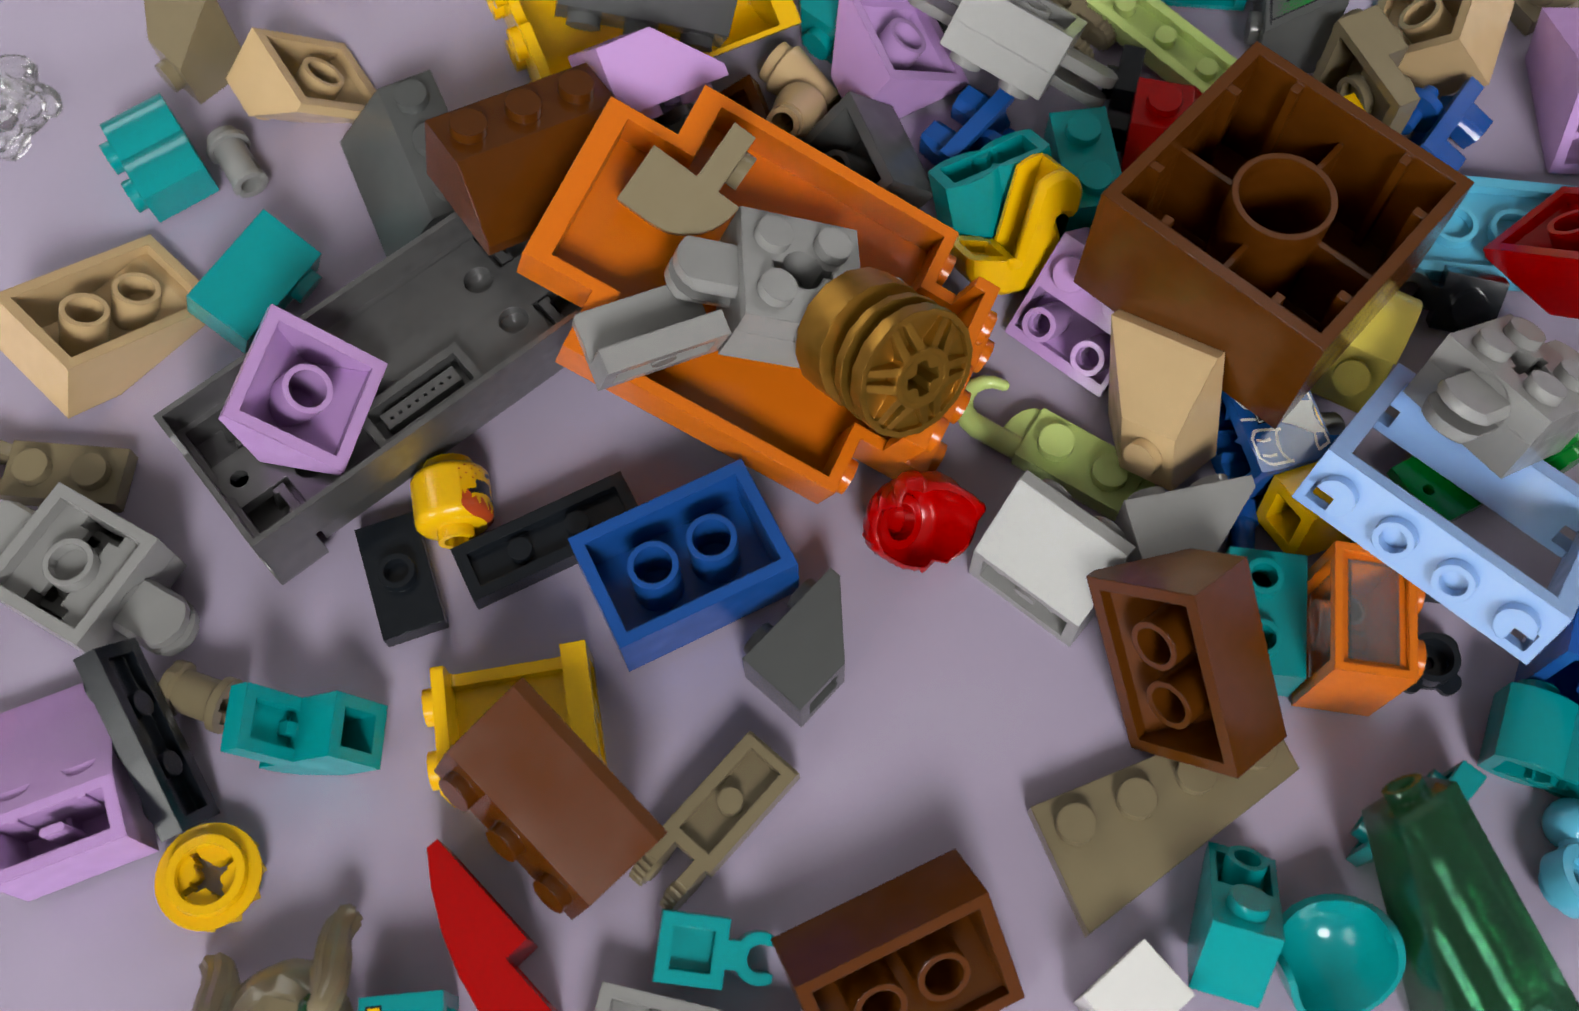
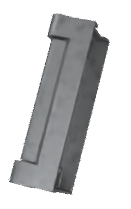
(459, 350)

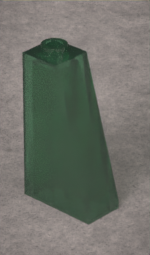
(1456, 906)

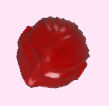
(921, 520)

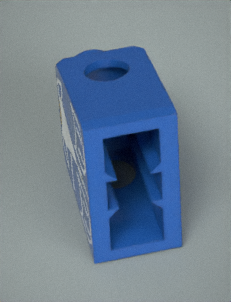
(1256, 449)

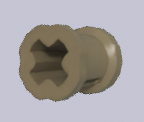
(197, 694)

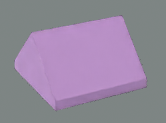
(301, 395)

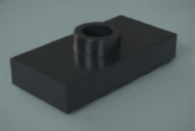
(401, 580)

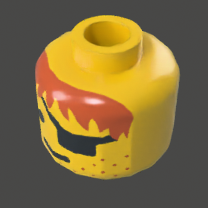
(451, 499)

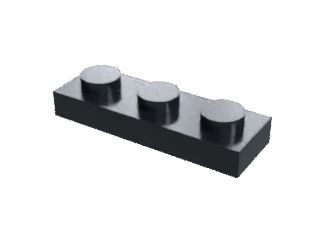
(537, 542)
(146, 737)

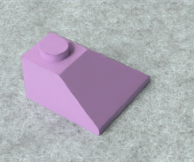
(892, 55)

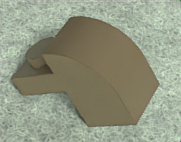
(680, 201)

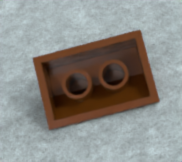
(512, 151)
(1190, 658)
(547, 801)
(905, 947)

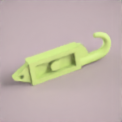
(1055, 451)

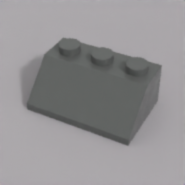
(690, 21)
(389, 160)

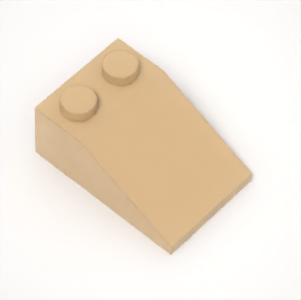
(98, 323)

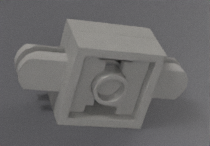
(1023, 45)
(762, 278)
(1501, 393)
(91, 576)

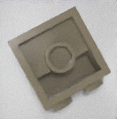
(1365, 61)

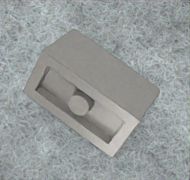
(646, 335)

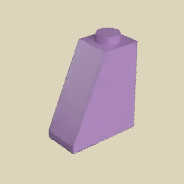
(1554, 86)

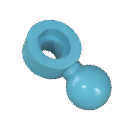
(1560, 867)

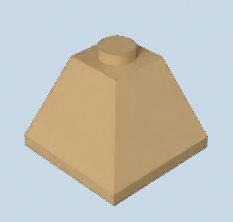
(298, 79)
(1162, 400)

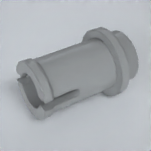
(231, 151)

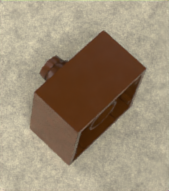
(1268, 227)

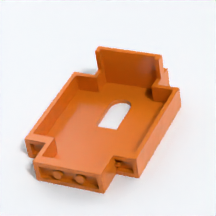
(748, 409)

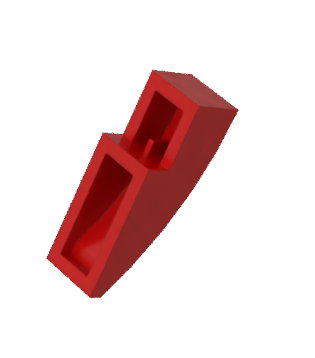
(481, 938)

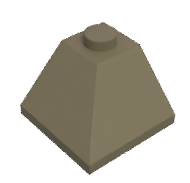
(192, 45)

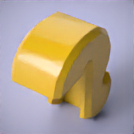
(1026, 228)

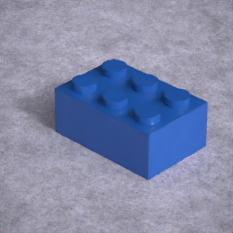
(686, 564)

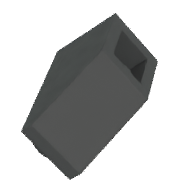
(803, 654)

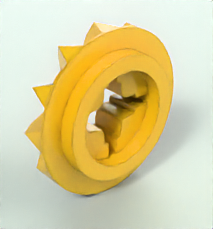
(181, 873)

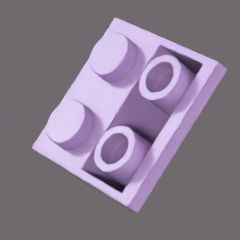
(650, 69)
(1066, 321)

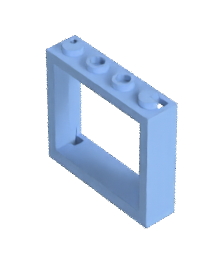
(1435, 551)

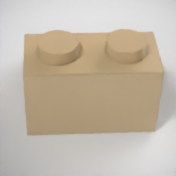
(1449, 39)

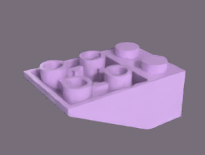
(64, 798)

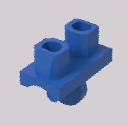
(1447, 117)
(982, 120)

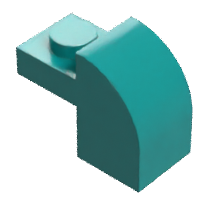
(304, 735)

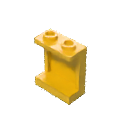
(463, 698)

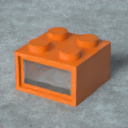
(1359, 633)

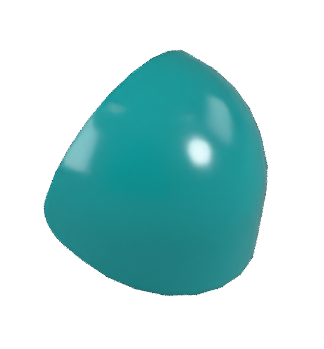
(1339, 954)

